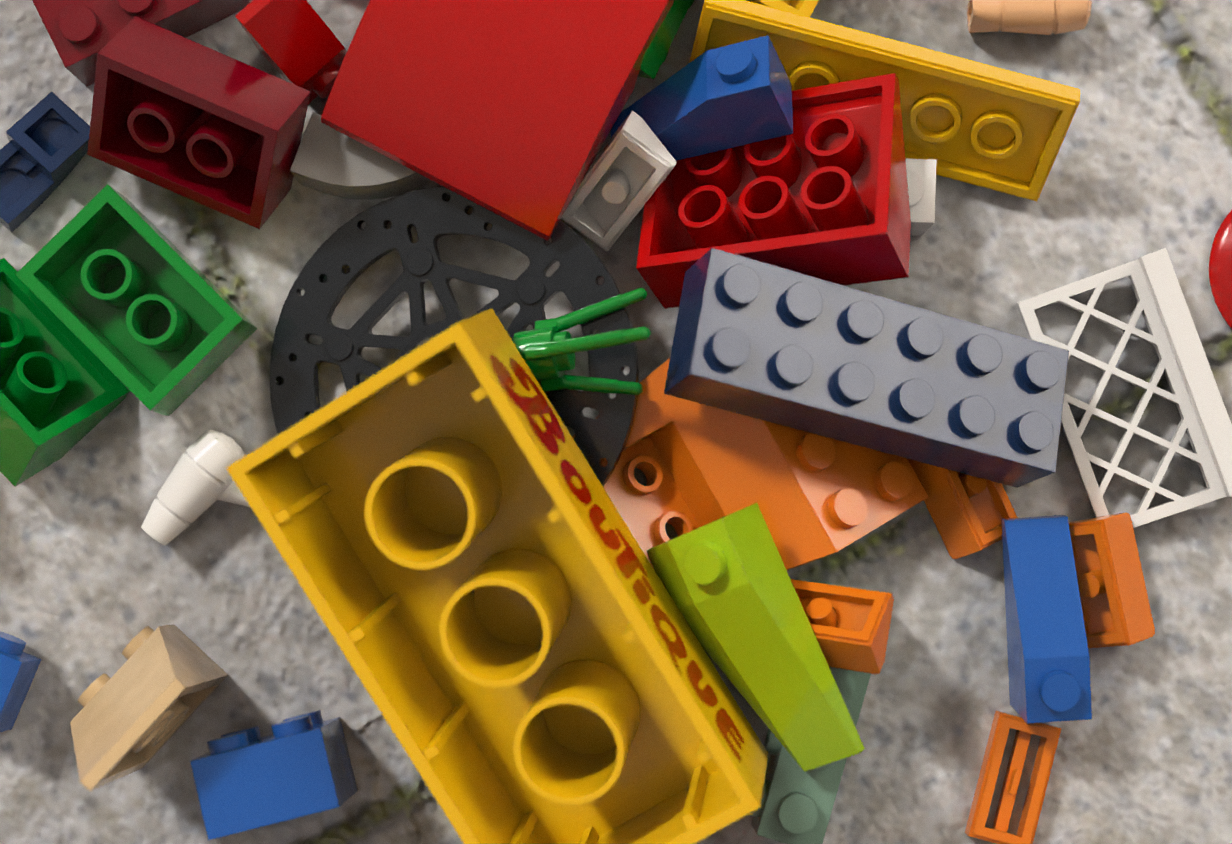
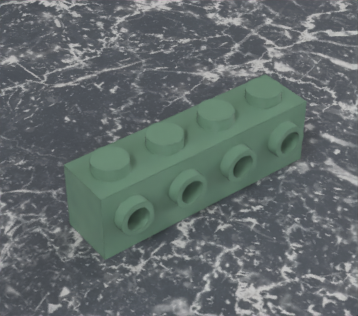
(798, 802)

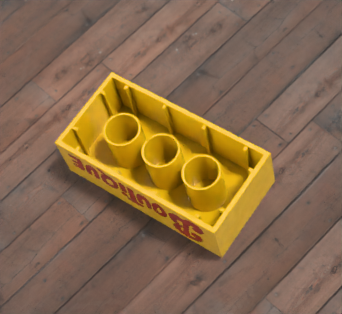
(502, 606)

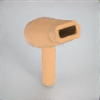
(1028, 16)

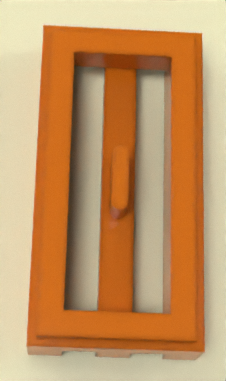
(988, 776)

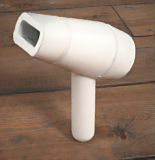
(195, 486)

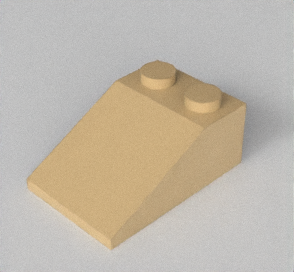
(141, 704)

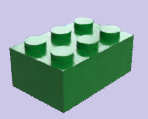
(136, 301)

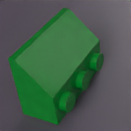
(48, 383)

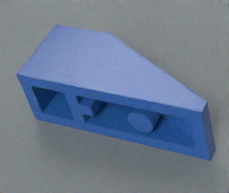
(719, 101)
(1044, 622)

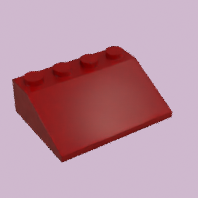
(806, 201)

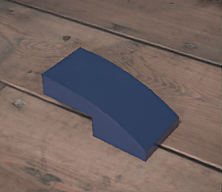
(39, 157)

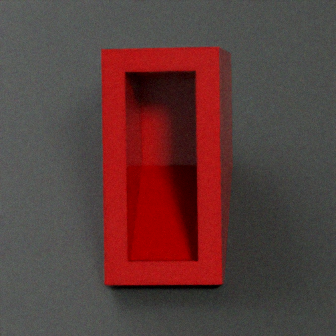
(295, 43)

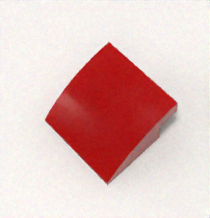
(494, 93)

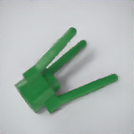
(553, 352)

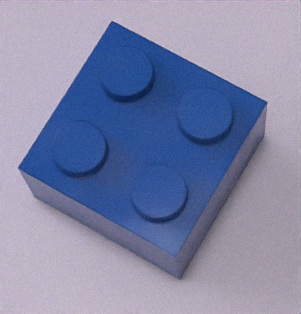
(273, 777)

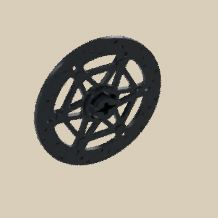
(421, 263)

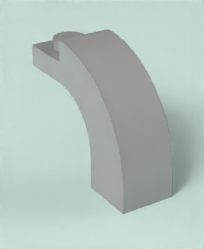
(348, 168)

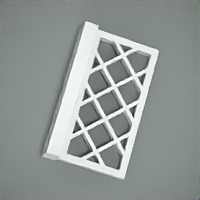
(1185, 369)

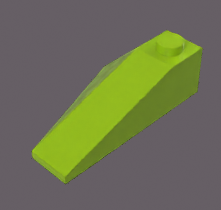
(756, 631)

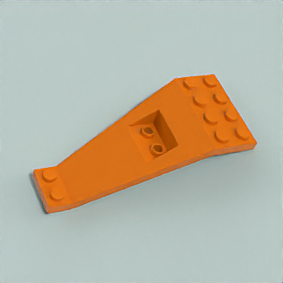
(716, 462)

